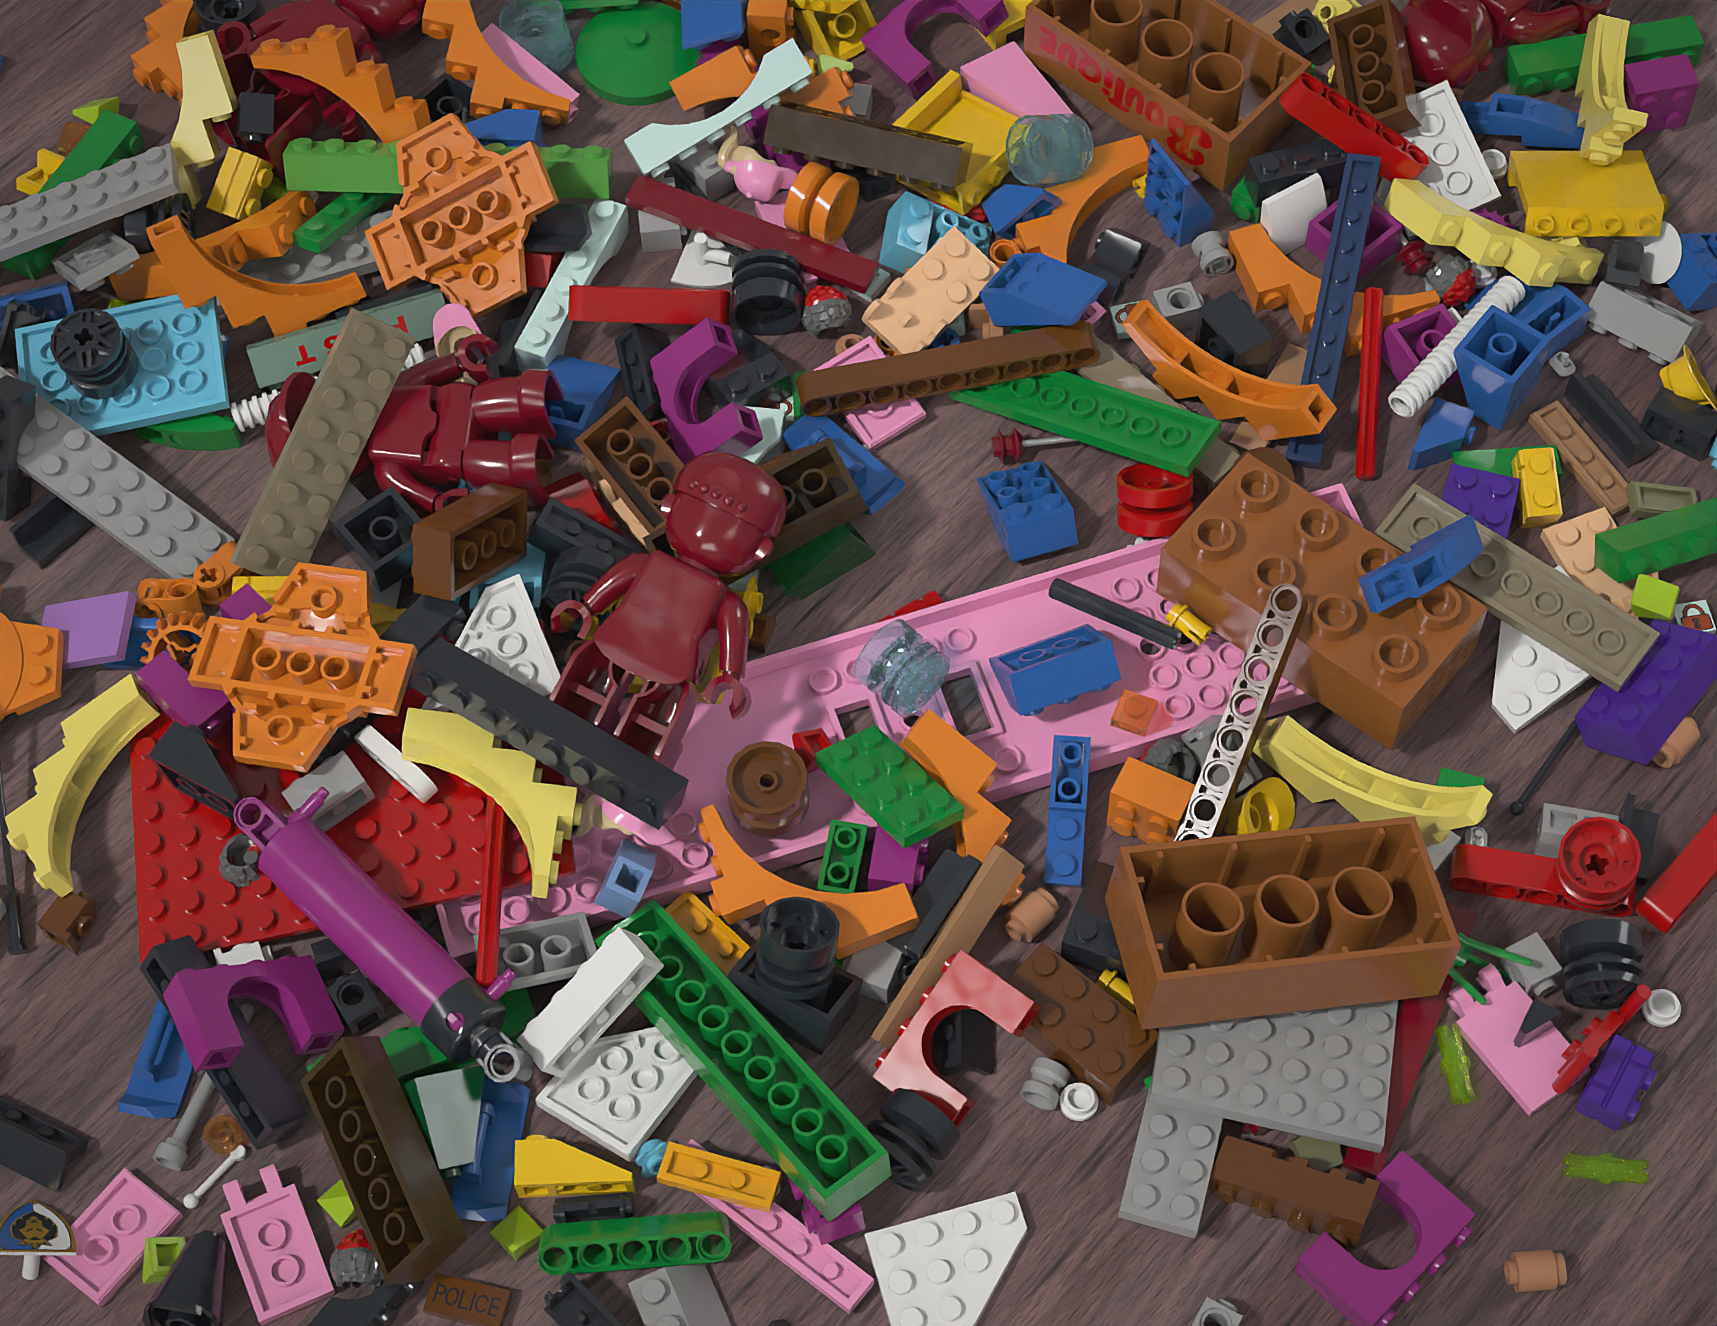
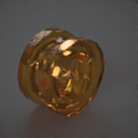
(215, 1127)

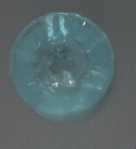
(540, 30)
(1049, 148)
(901, 667)

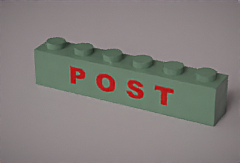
(309, 347)

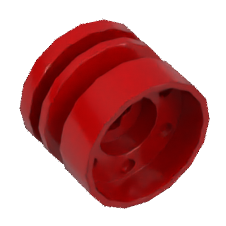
(1607, 847)

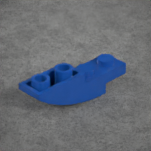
(1532, 119)
(1424, 567)
(1067, 811)

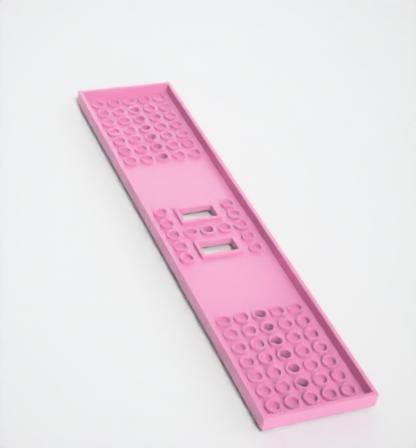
(816, 683)

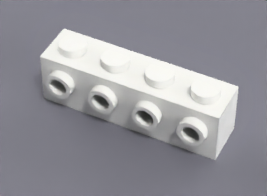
(589, 1002)

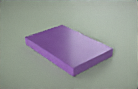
(93, 628)

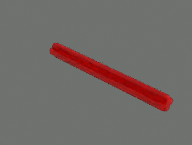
(1369, 384)
(491, 894)

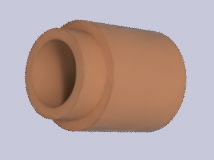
(1678, 743)
(1030, 915)
(1535, 1270)

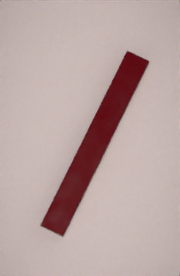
(751, 232)
(1411, 1041)

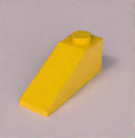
(557, 1169)

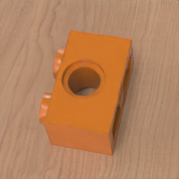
(769, 25)

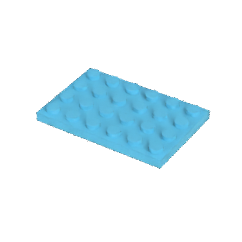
(176, 375)

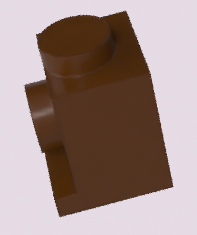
(69, 920)

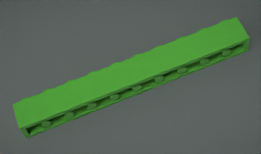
(374, 167)

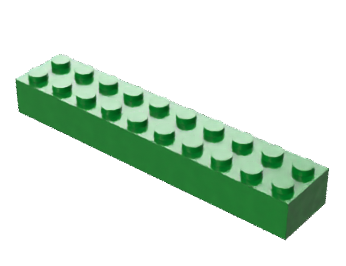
(755, 1070)

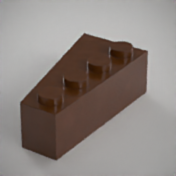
(1292, 1191)

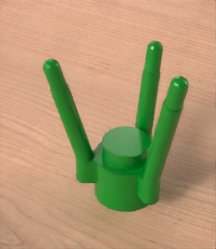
(1465, 954)

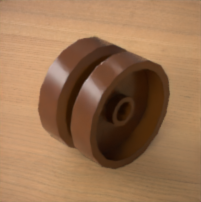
(767, 788)

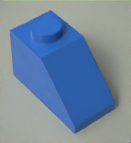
(1016, 205)
(1443, 433)

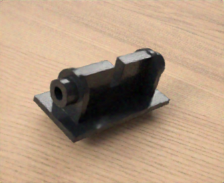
(593, 1207)

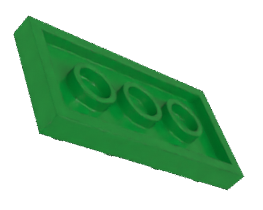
(889, 786)

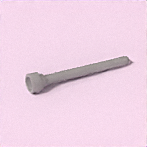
(172, 1152)

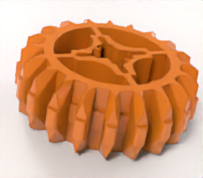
(168, 637)

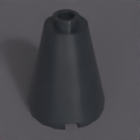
(193, 1285)

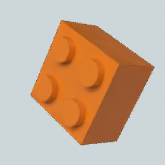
(1148, 802)

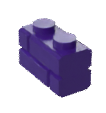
(1616, 1082)

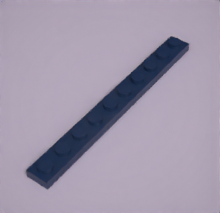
(1337, 294)

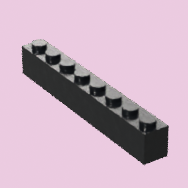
(549, 733)

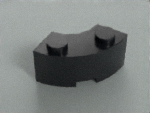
(1115, 260)

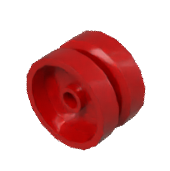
(1152, 500)

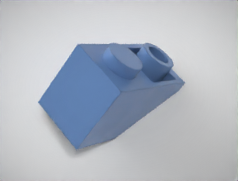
(626, 878)

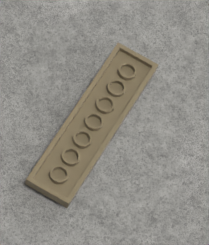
(323, 446)
(1530, 594)

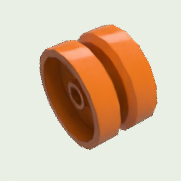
(821, 203)

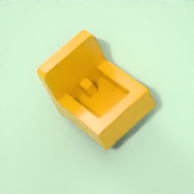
(34, 179)

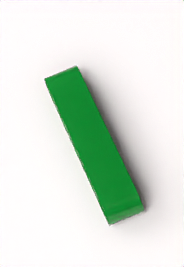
(649, 1230)

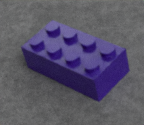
(1484, 495)
(1654, 697)

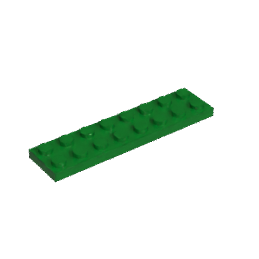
(1101, 418)

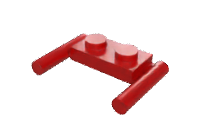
(1580, 1055)

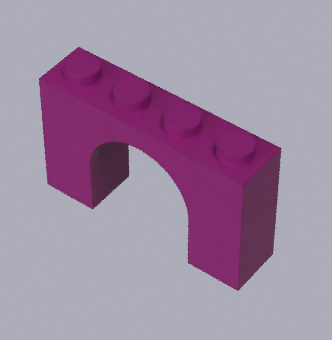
(891, 40)
(679, 377)
(168, 683)
(285, 985)
(1370, 1294)

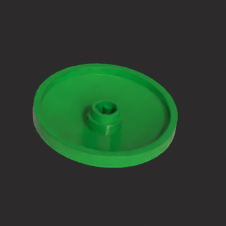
(634, 53)

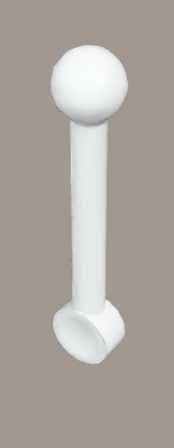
(192, 1199)

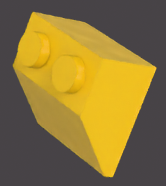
(836, 33)

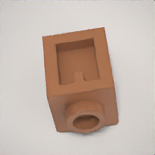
(980, 319)

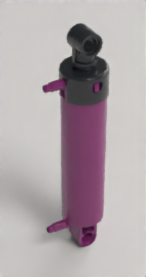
(384, 939)

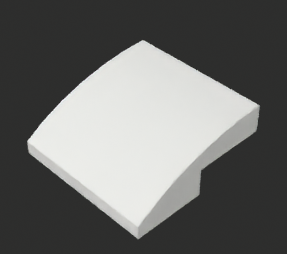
(1291, 210)

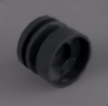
(216, 13)
(146, 216)
(766, 292)
(94, 353)
(570, 579)
(796, 948)
(1601, 963)
(912, 1136)

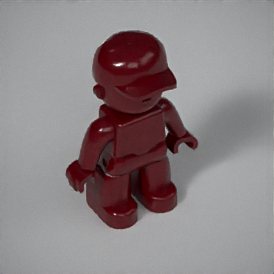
(1456, 36)
(300, 100)
(444, 428)
(674, 610)

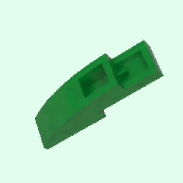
(195, 433)
(843, 860)

